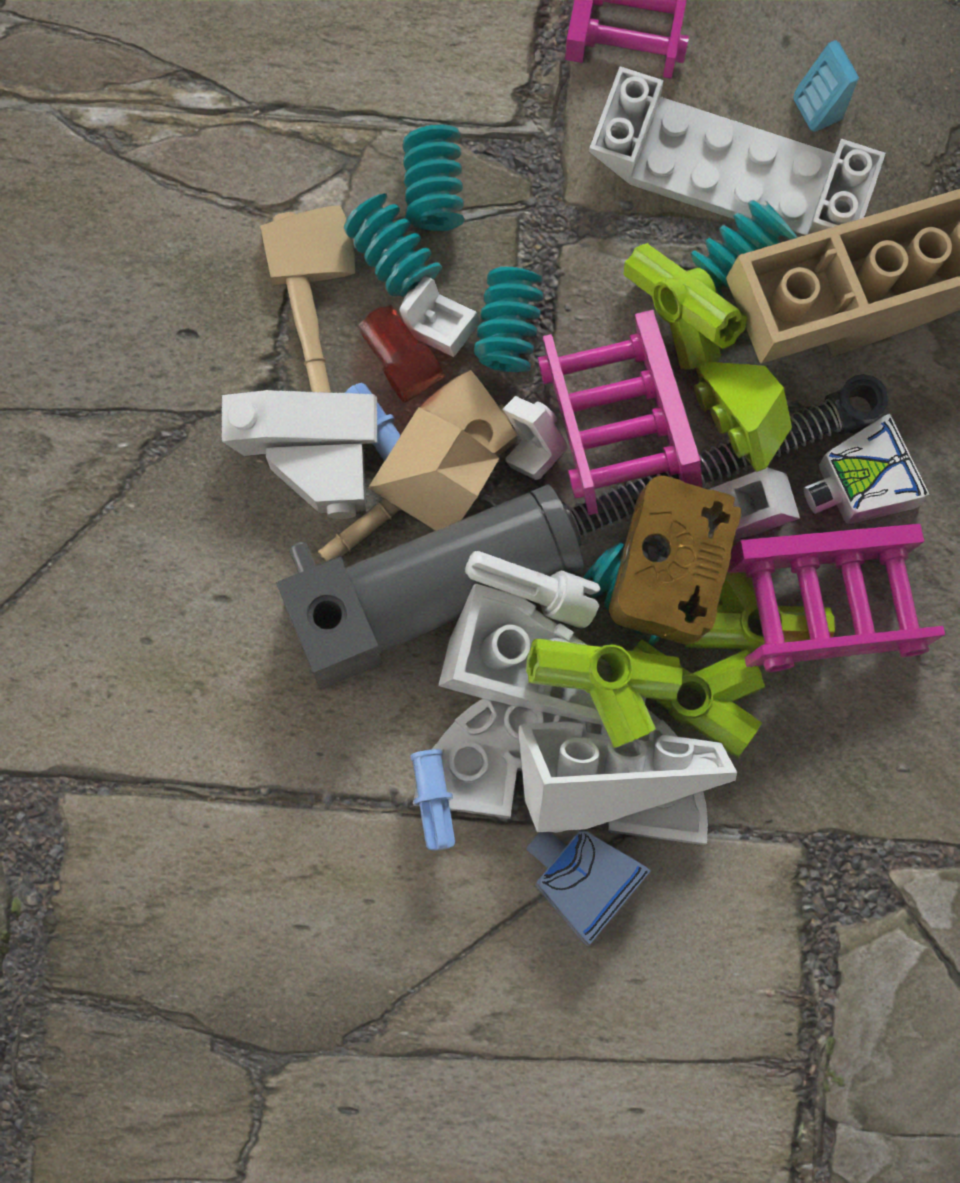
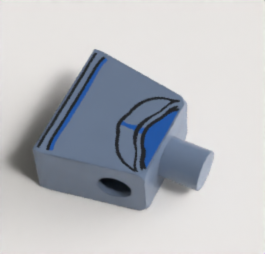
(585, 880)

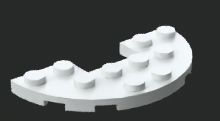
(485, 754)

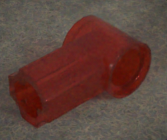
(406, 363)

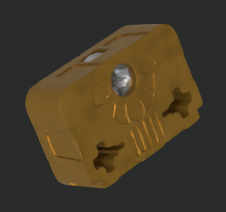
(689, 564)

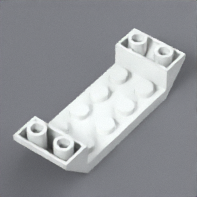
(728, 163)

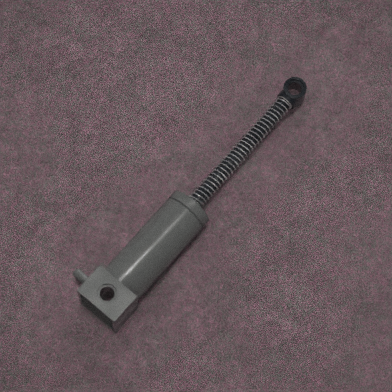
(426, 581)

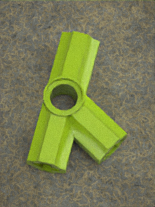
(689, 303)
(739, 604)
(718, 687)
(618, 700)

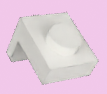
(437, 319)
(540, 438)

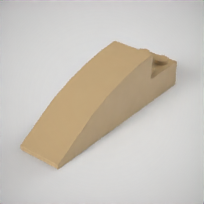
(852, 280)

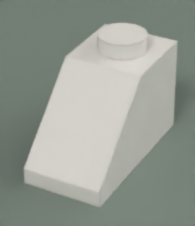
(324, 476)

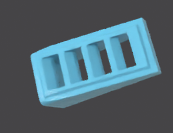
(826, 88)

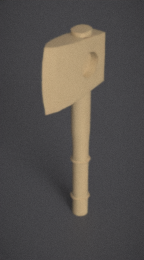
(303, 251)
(467, 406)

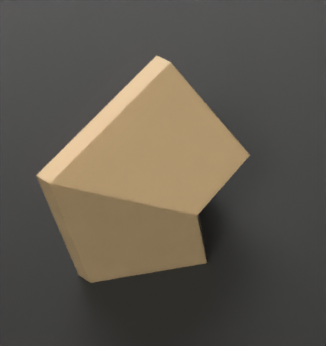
(434, 471)

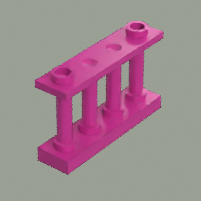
(586, 32)
(655, 382)
(848, 552)

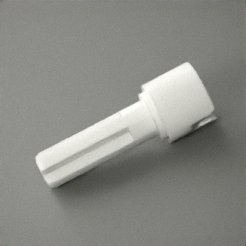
(558, 595)

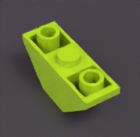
(747, 406)

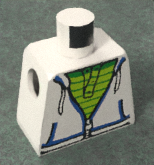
(868, 476)

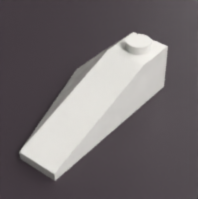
(491, 652)
(584, 781)

